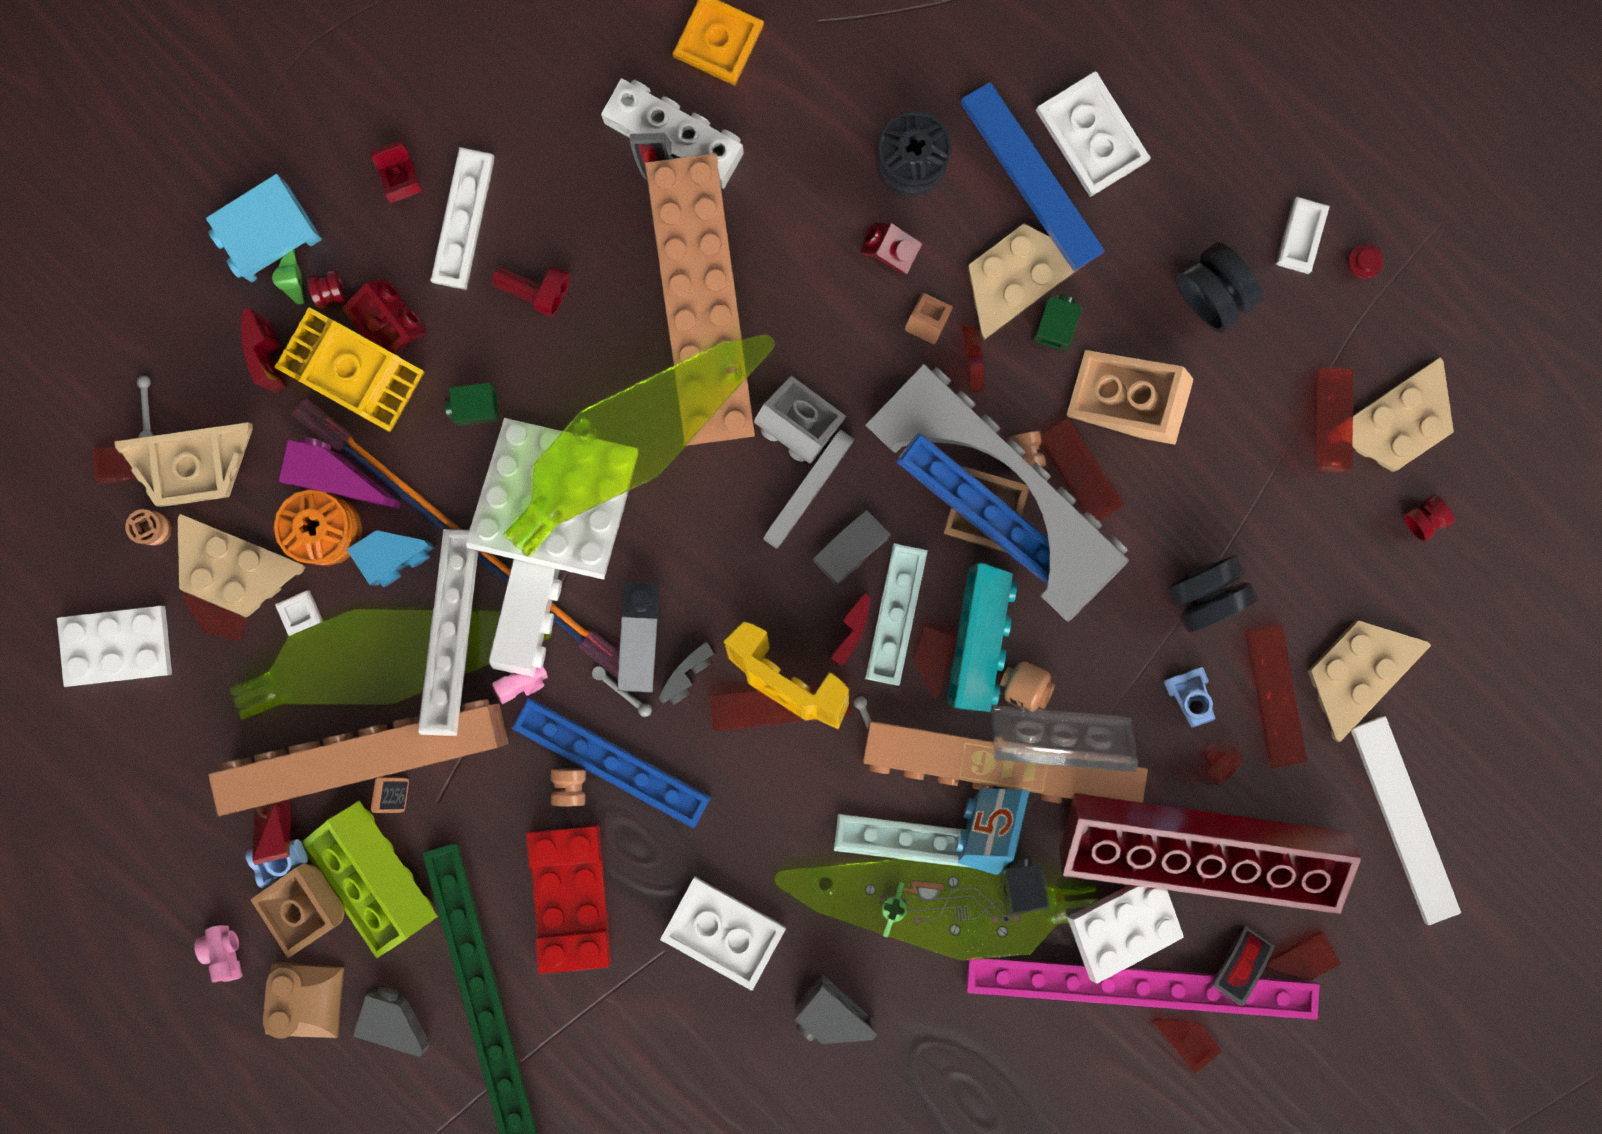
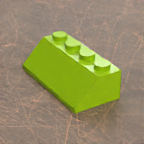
(369, 879)

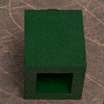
(1057, 322)
(472, 404)

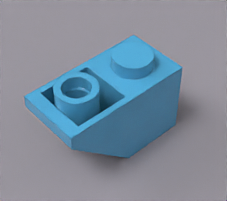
(385, 554)

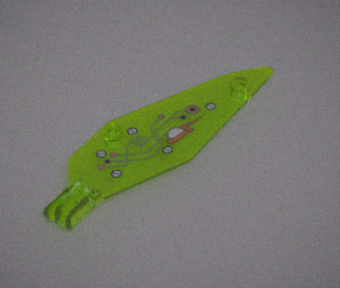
(947, 911)

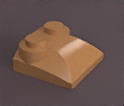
(1009, 491)
(299, 908)
(303, 1000)

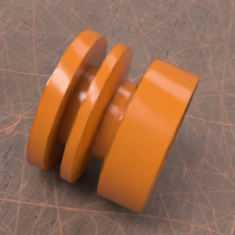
(338, 527)

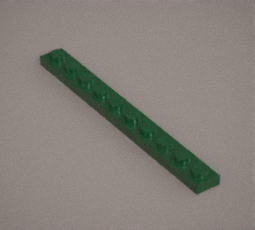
(479, 990)

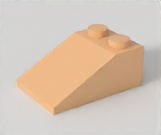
(1131, 396)

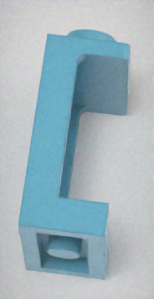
(261, 227)

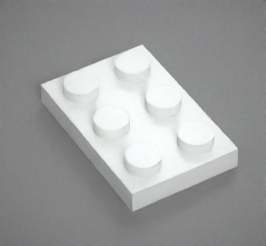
(1093, 134)
(114, 646)
(1124, 929)
(723, 933)

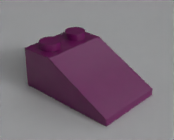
(316, 467)

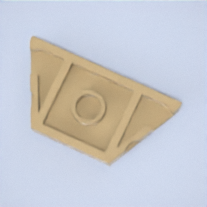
(1015, 276)
(1405, 419)
(188, 463)
(228, 568)
(1360, 672)

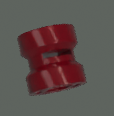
(1429, 518)

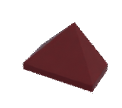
(271, 832)

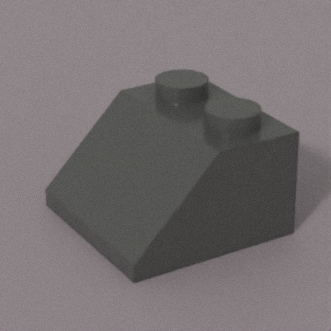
(832, 1015)

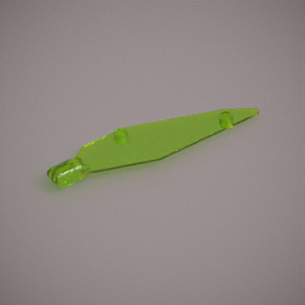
(630, 438)
(359, 660)

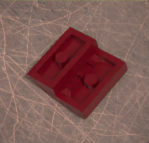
(259, 346)
(855, 621)

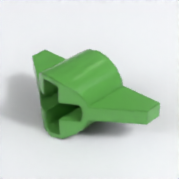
(289, 278)
(893, 909)

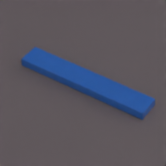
(1032, 176)
(977, 505)
(611, 762)

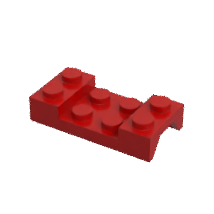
(569, 899)

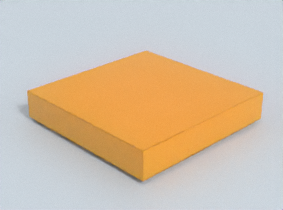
(718, 39)

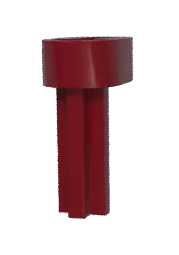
(545, 297)

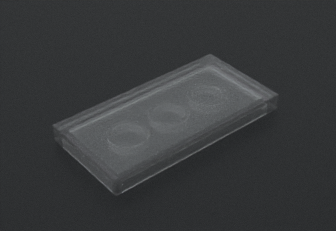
(1064, 738)

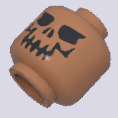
(1027, 686)

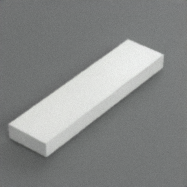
(462, 218)

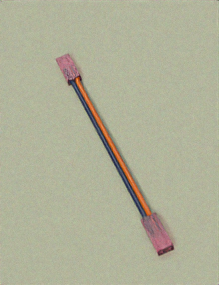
(336, 435)

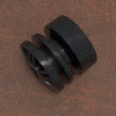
(903, 170)

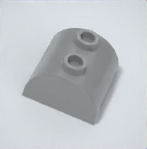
(799, 420)

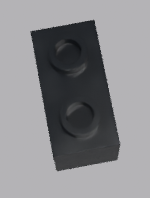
(1023, 887)

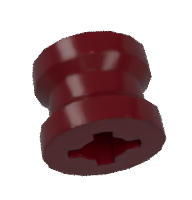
(326, 289)

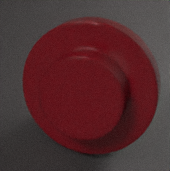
(1365, 261)

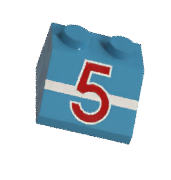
(991, 829)

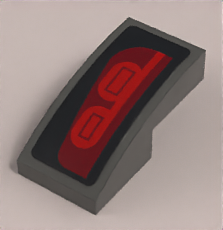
(650, 148)
(1243, 966)

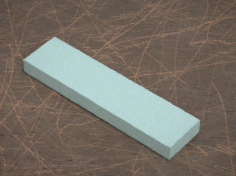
(896, 614)
(897, 839)

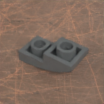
(851, 547)
(679, 681)

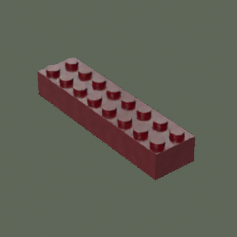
(1208, 853)

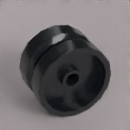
(1219, 287)
(1210, 590)

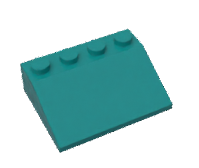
(980, 638)

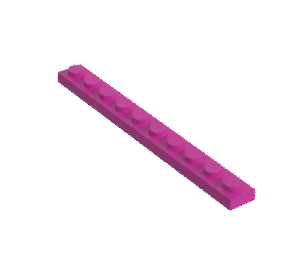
(1138, 988)

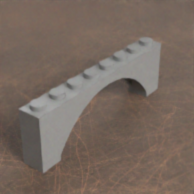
(1079, 554)

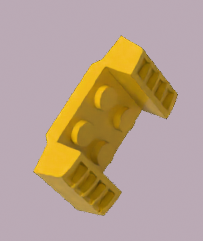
(349, 369)
(747, 651)

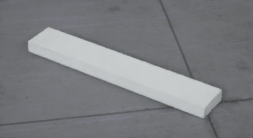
(448, 635)
(1405, 820)

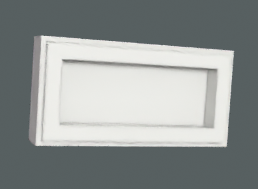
(1302, 235)

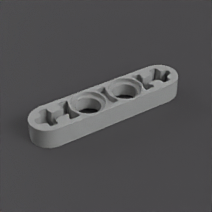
(808, 489)

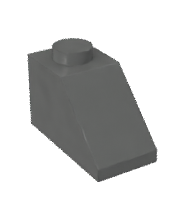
(391, 1023)

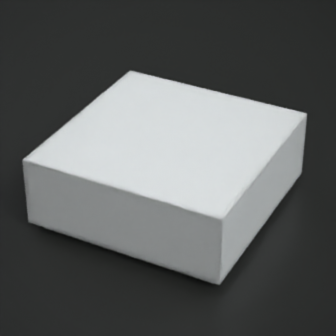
(299, 612)

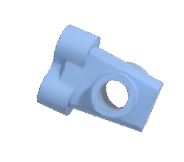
(1189, 689)
(271, 871)

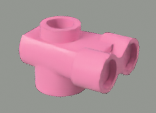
(510, 686)
(219, 950)

